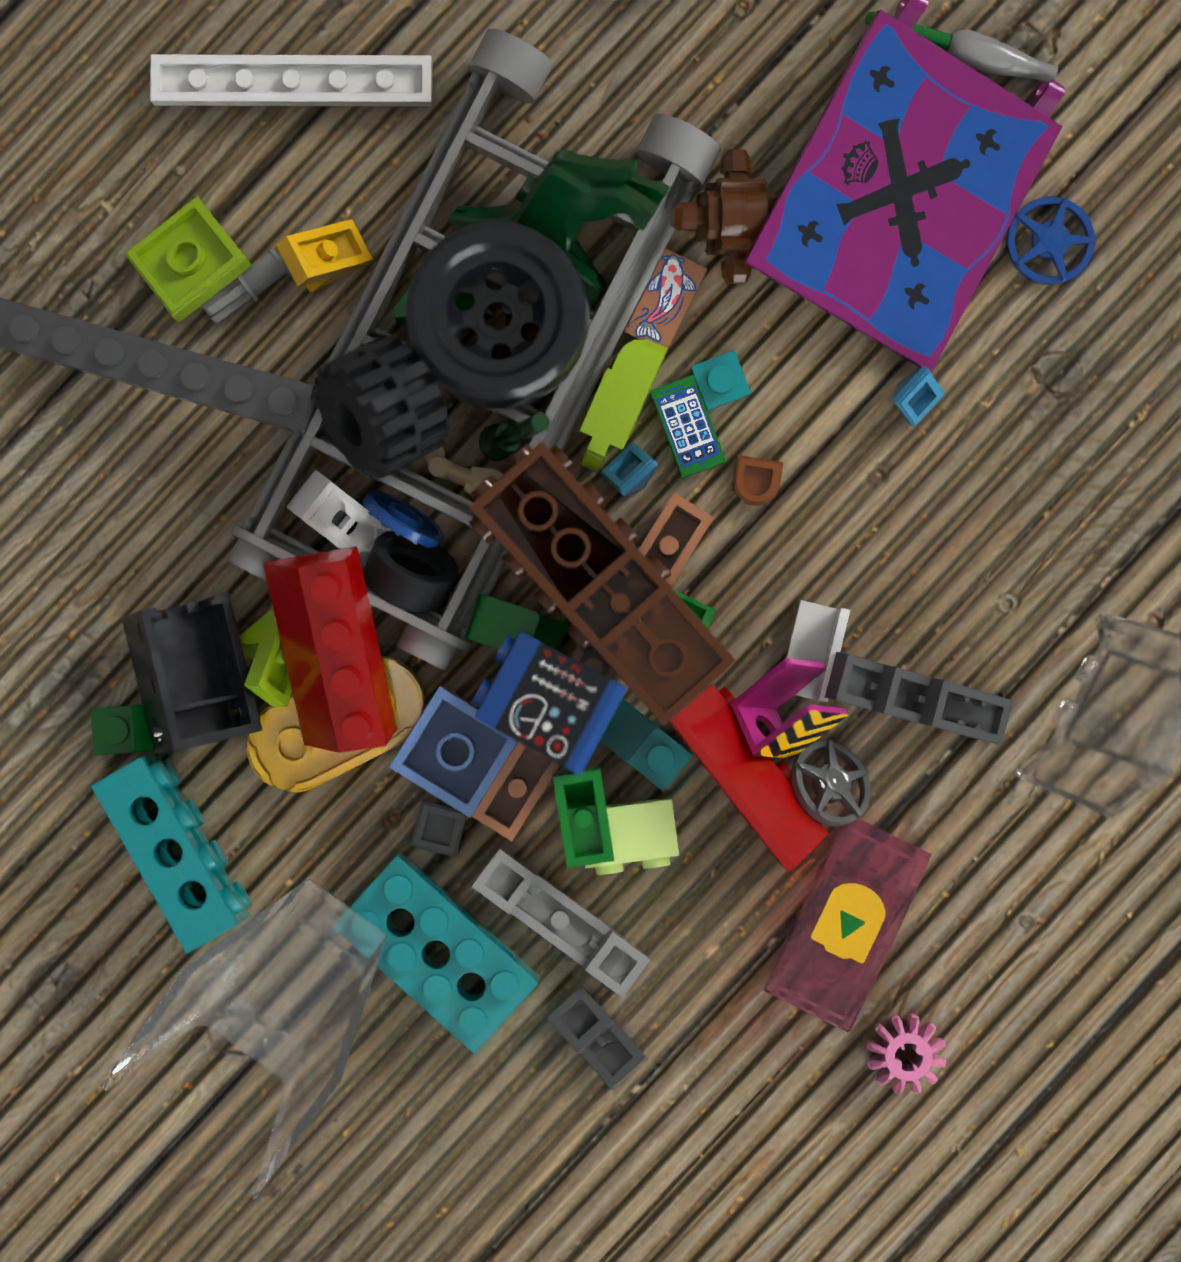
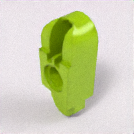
(620, 399)

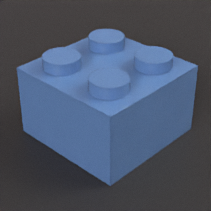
(453, 752)

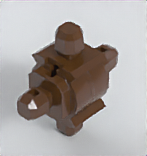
(728, 214)

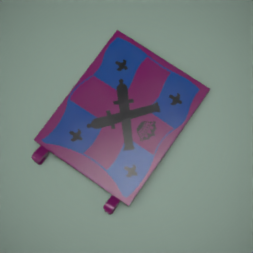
(905, 189)

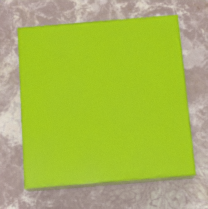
(187, 259)

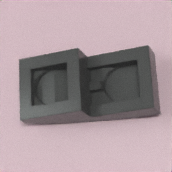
(597, 1038)

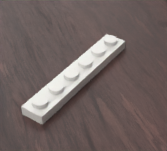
(291, 80)

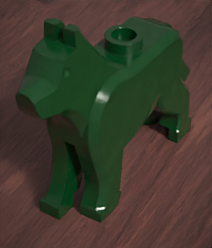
(569, 193)

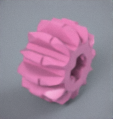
(913, 1070)

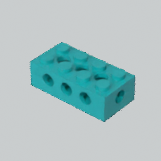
(149, 840)
(471, 948)

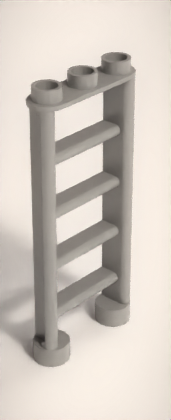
(518, 71)

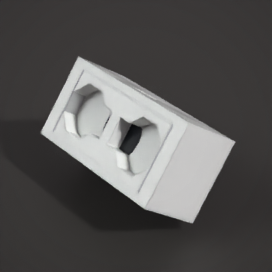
(336, 515)

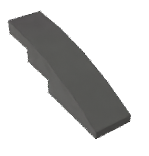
(918, 698)

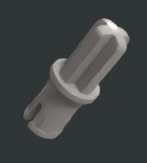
(246, 286)

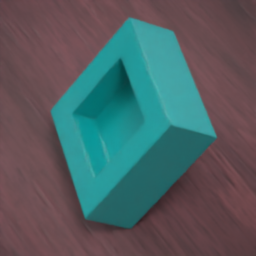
(721, 380)

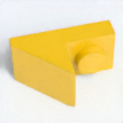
(324, 254)

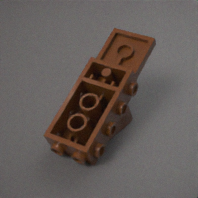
(598, 579)

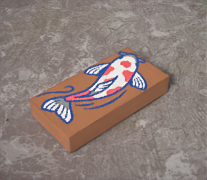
(666, 299)

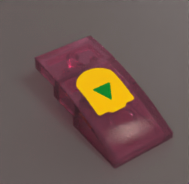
(847, 923)

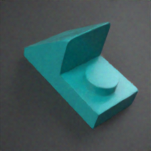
(645, 746)

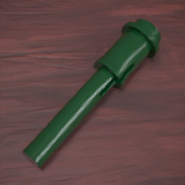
(501, 440)

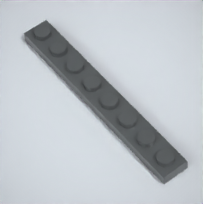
(156, 366)

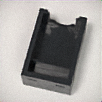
(191, 674)

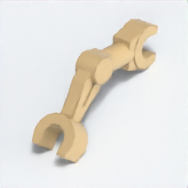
(458, 474)

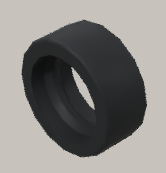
(410, 573)

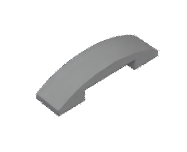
(561, 921)

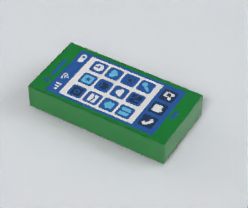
(687, 426)

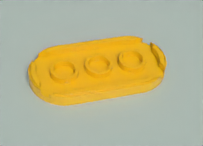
(285, 762)

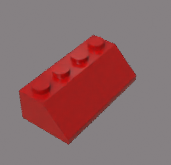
(331, 650)
(751, 782)

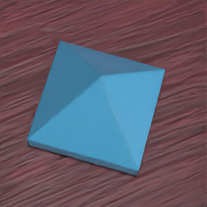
(917, 395)
(630, 470)

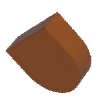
(756, 479)

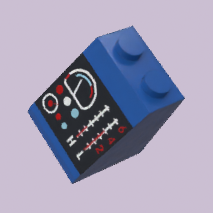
(548, 701)

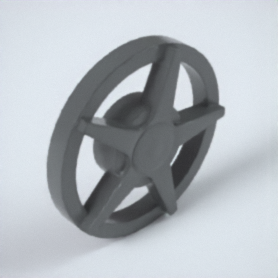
(831, 783)

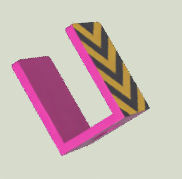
(769, 694)

